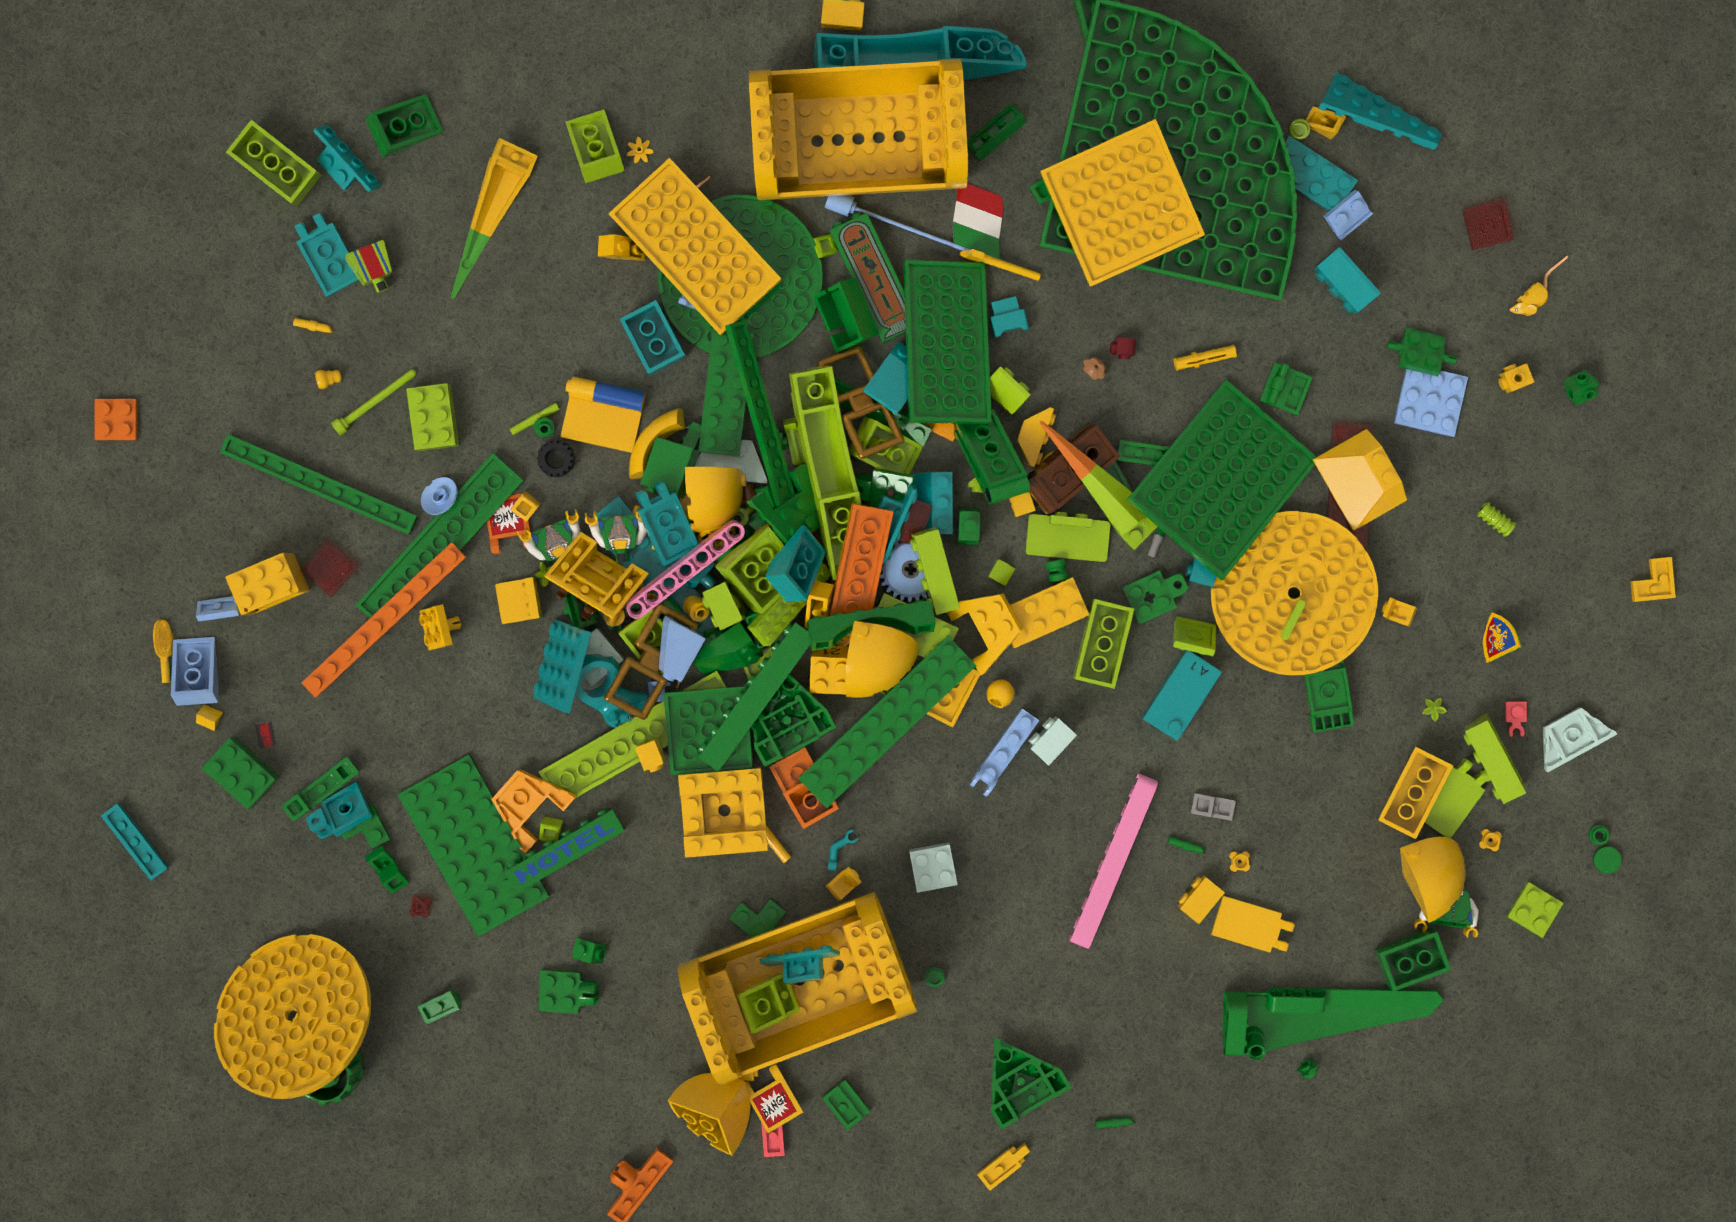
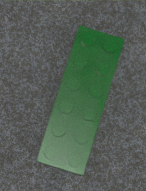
(723, 401)

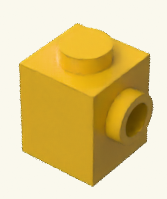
(1515, 377)

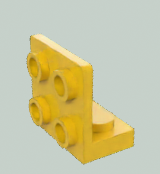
(518, 600)

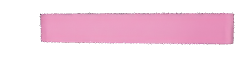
(695, 567)

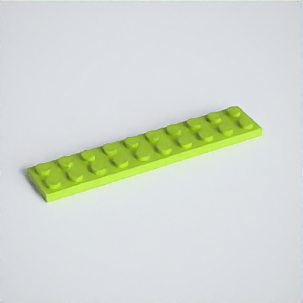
(615, 749)

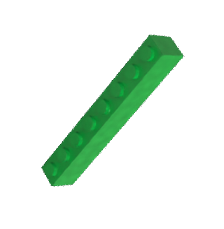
(756, 697)

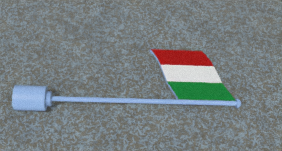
(975, 219)

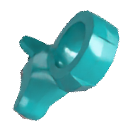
(612, 714)

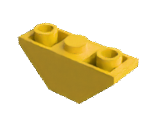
(1033, 436)

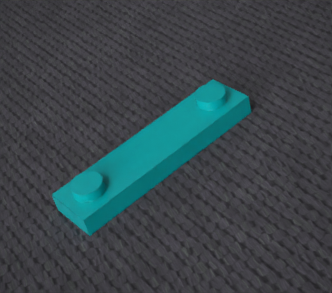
(135, 841)

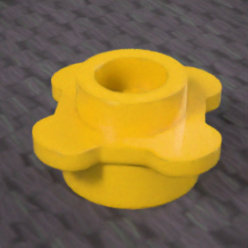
(1486, 835)
(1244, 865)

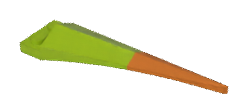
(1107, 492)

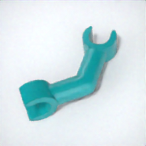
(834, 850)

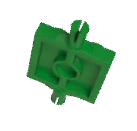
(1421, 352)

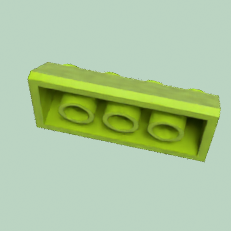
(1495, 759)

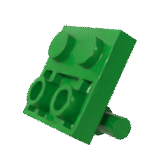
(1285, 388)

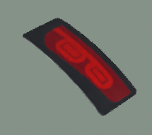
(265, 735)

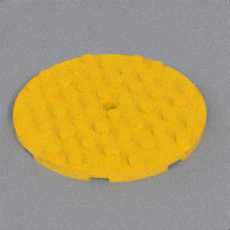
(1332, 579)
(331, 1020)

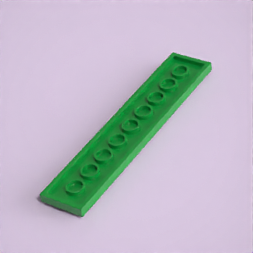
(459, 524)
(887, 721)

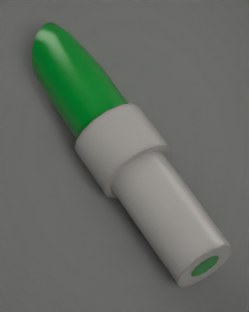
(1157, 540)

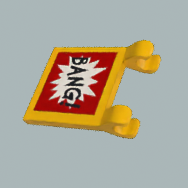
(775, 1102)

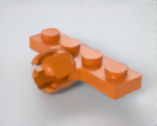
(636, 1184)

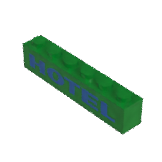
(563, 851)

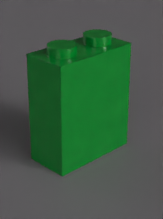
(668, 465)

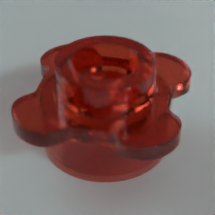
(415, 910)

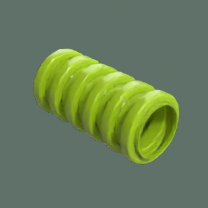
(1496, 519)

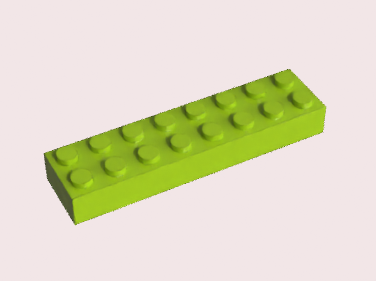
(778, 616)

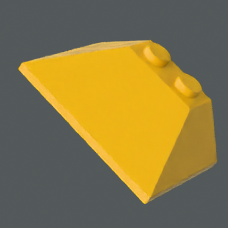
(1361, 479)
(595, 576)

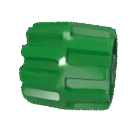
(342, 1085)

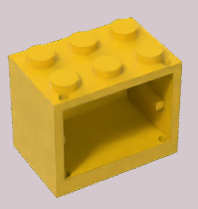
(267, 583)

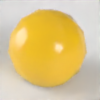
(1000, 693)

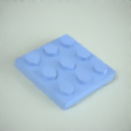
(1431, 401)

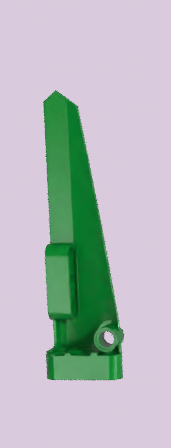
(1306, 1014)

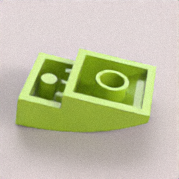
(767, 1003)

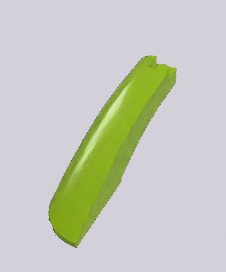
(825, 455)

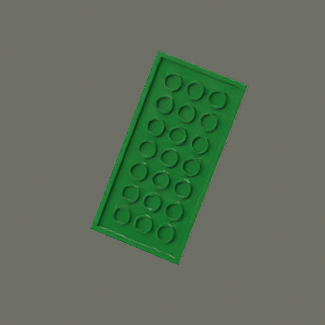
(947, 342)
(470, 844)

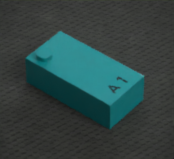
(1181, 694)

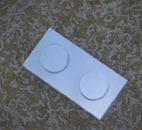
(216, 609)

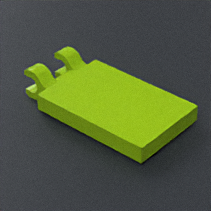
(1456, 799)

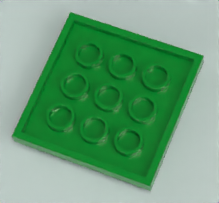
(689, 723)

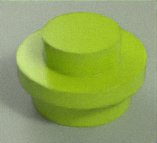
(1299, 129)

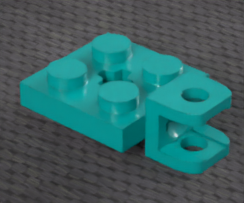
(332, 814)

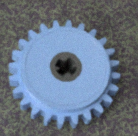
(898, 578)

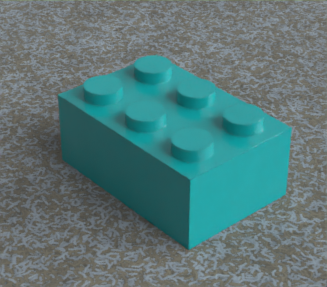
(652, 338)

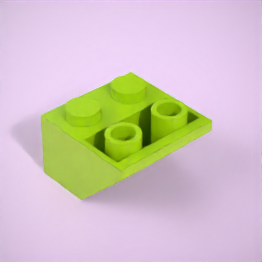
(1007, 391)

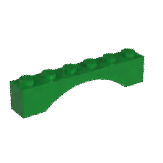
(913, 618)

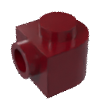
(1123, 347)

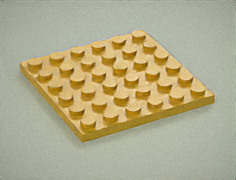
(1122, 203)

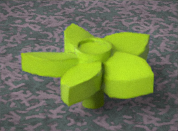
(541, 574)
(1434, 709)

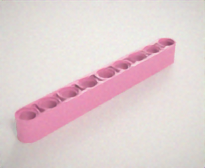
(1114, 861)

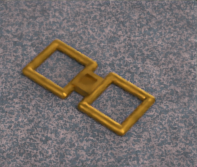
(862, 405)
(647, 664)

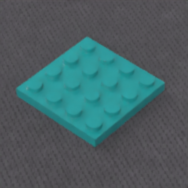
(561, 665)

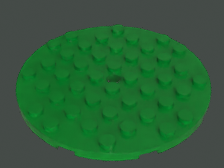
(788, 250)

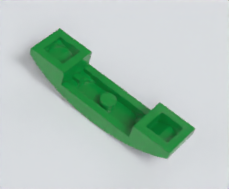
(320, 789)

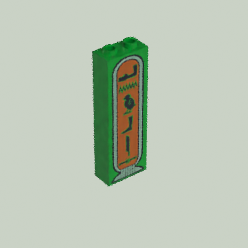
(869, 263)

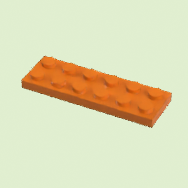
(861, 559)

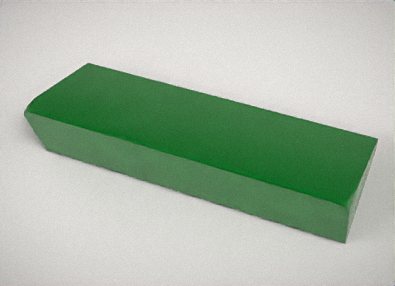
(996, 135)

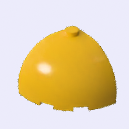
(714, 495)
(877, 659)
(1434, 874)
(714, 1110)

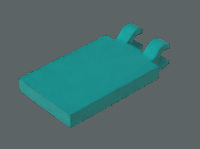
(326, 255)
(666, 524)

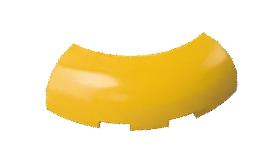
(660, 427)

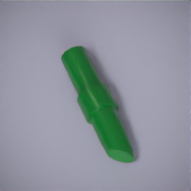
(1185, 845)
(1113, 1122)

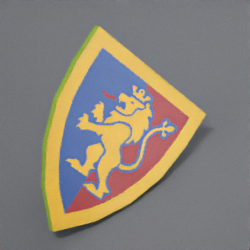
(1499, 638)

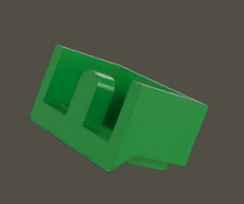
(572, 609)

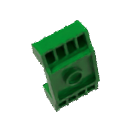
(1329, 699)

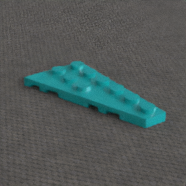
(1375, 112)

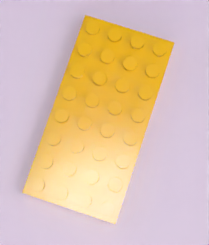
(695, 246)

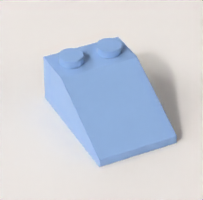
(194, 671)

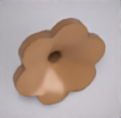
(1094, 368)

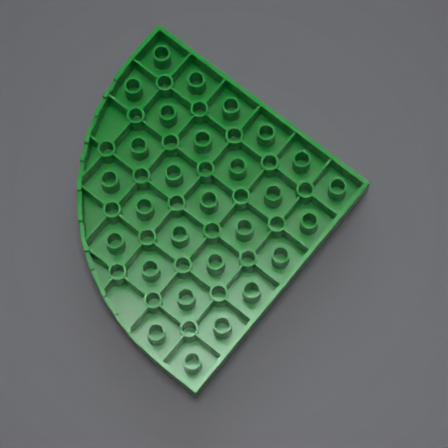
(1217, 132)

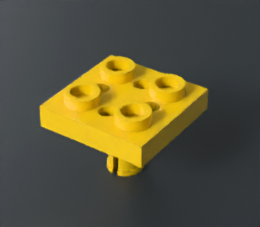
(437, 627)

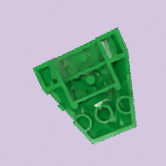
(789, 722)

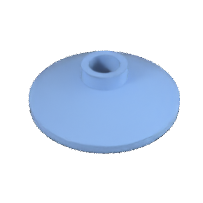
(439, 496)

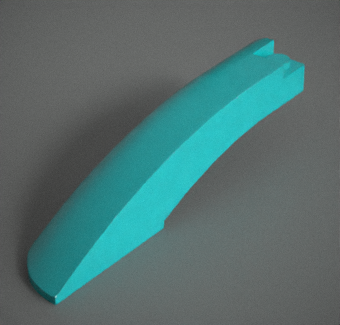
(980, 50)

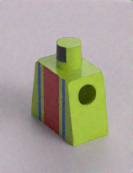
(371, 265)

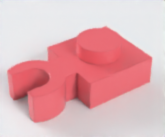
(1515, 713)

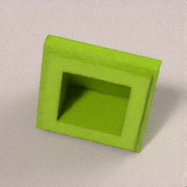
(825, 246)
(1001, 572)
(550, 829)

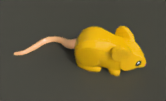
(1534, 296)

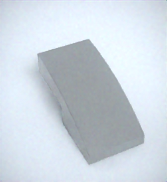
(1213, 806)

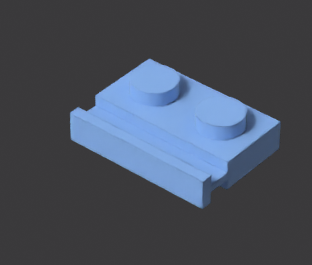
(1348, 214)

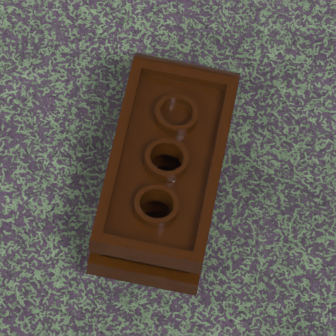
(1055, 481)

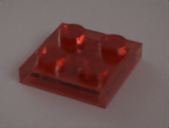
(1488, 225)
(329, 568)

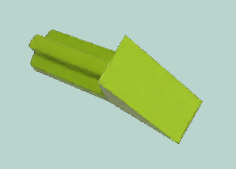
(793, 441)

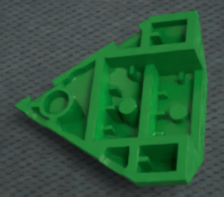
(1021, 1083)

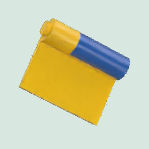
(602, 414)

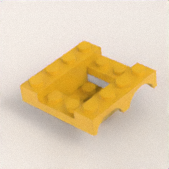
(739, 831)

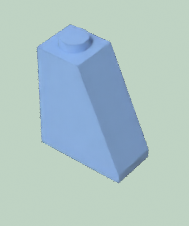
(677, 649)

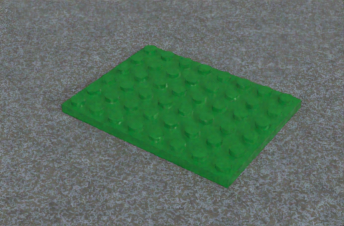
(1223, 480)

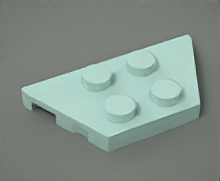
(747, 462)
(1571, 737)

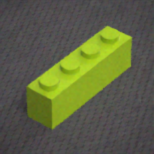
(935, 570)

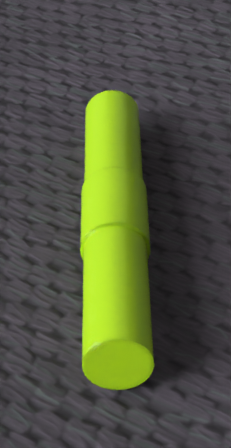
(531, 420)

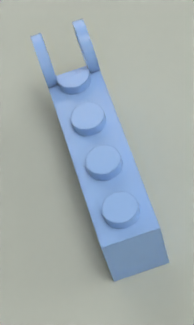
(1004, 750)

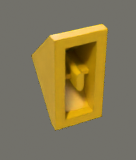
(1324, 122)

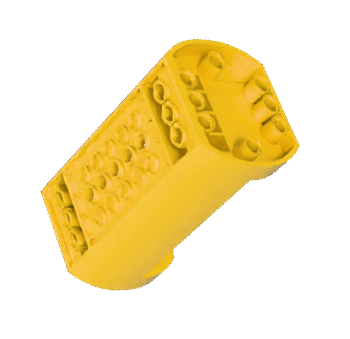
(911, 98)
(843, 1003)

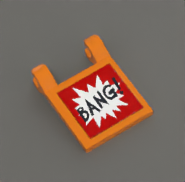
(505, 524)

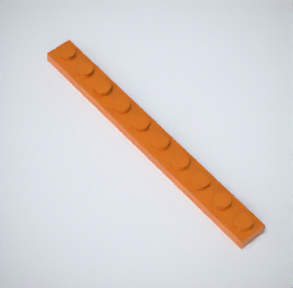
(384, 620)

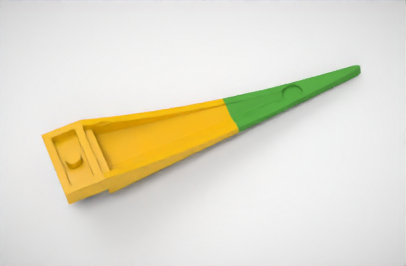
(503, 180)

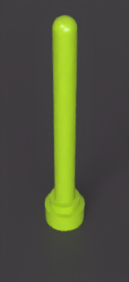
(342, 424)

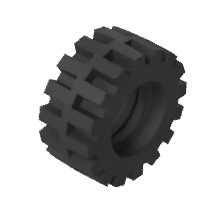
(543, 454)

